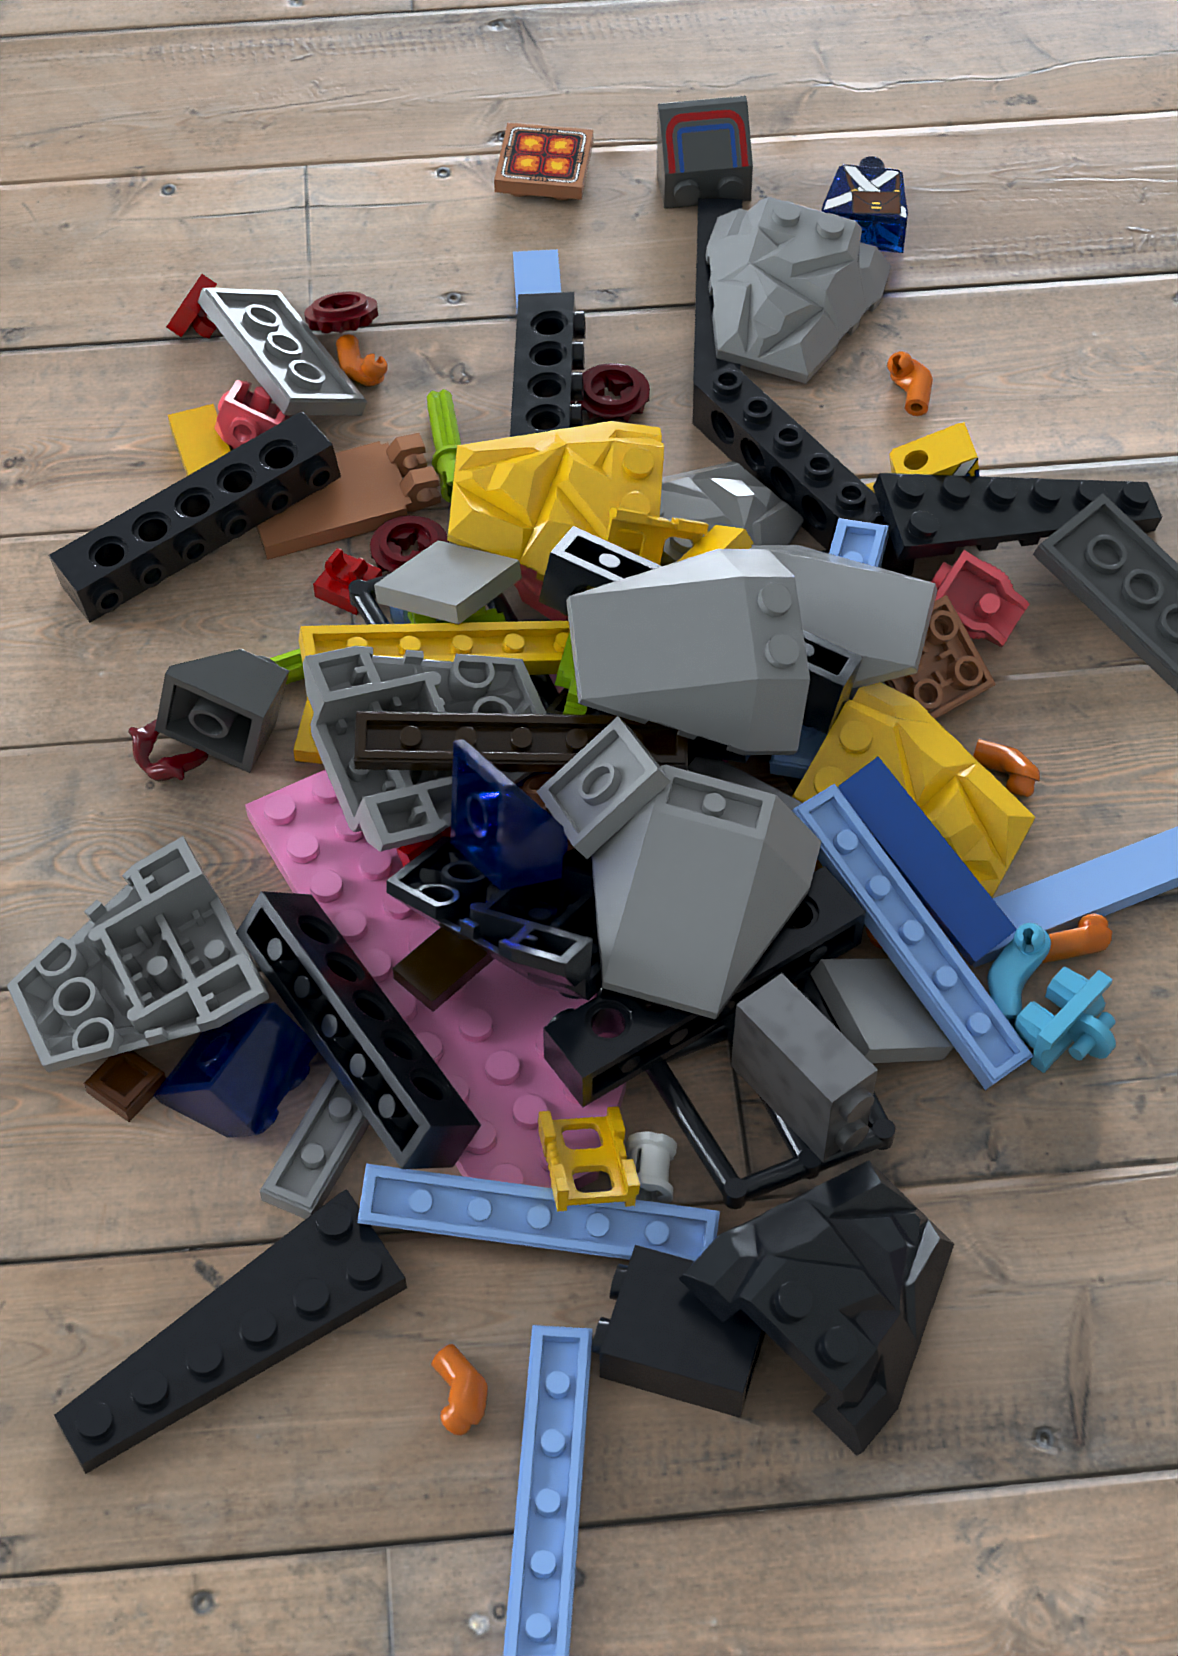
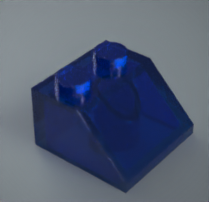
(501, 825)
(240, 1072)

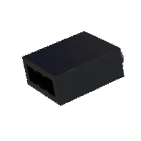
(671, 1341)

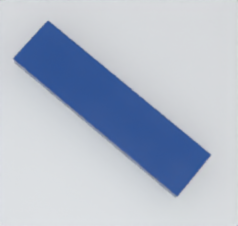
(927, 862)

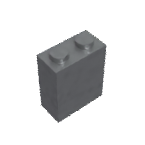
(803, 1068)

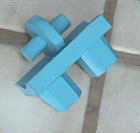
(1075, 1022)

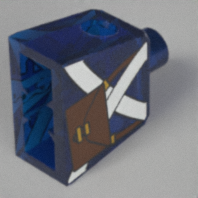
(873, 199)

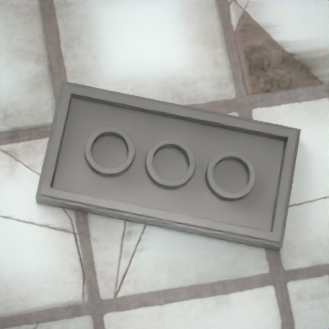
(282, 352)

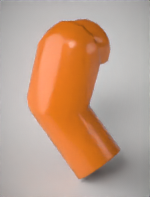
(362, 370)
(913, 379)
(1010, 761)
(1089, 938)
(467, 1390)

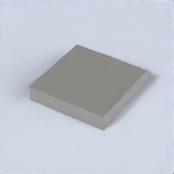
(448, 582)
(603, 787)
(879, 1011)

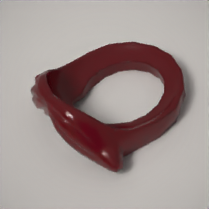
(166, 767)

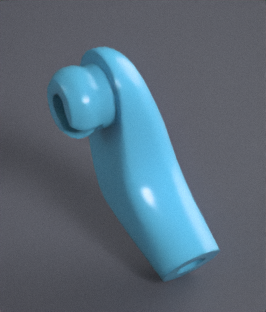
(1015, 967)

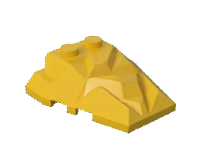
(532, 488)
(936, 770)

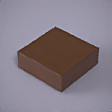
(125, 1083)

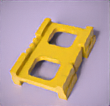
(654, 530)
(608, 1158)

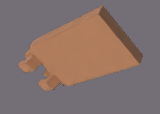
(360, 500)

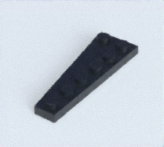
(946, 512)
(261, 1315)

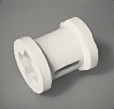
(652, 1163)

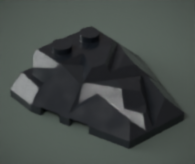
(534, 928)
(839, 1287)

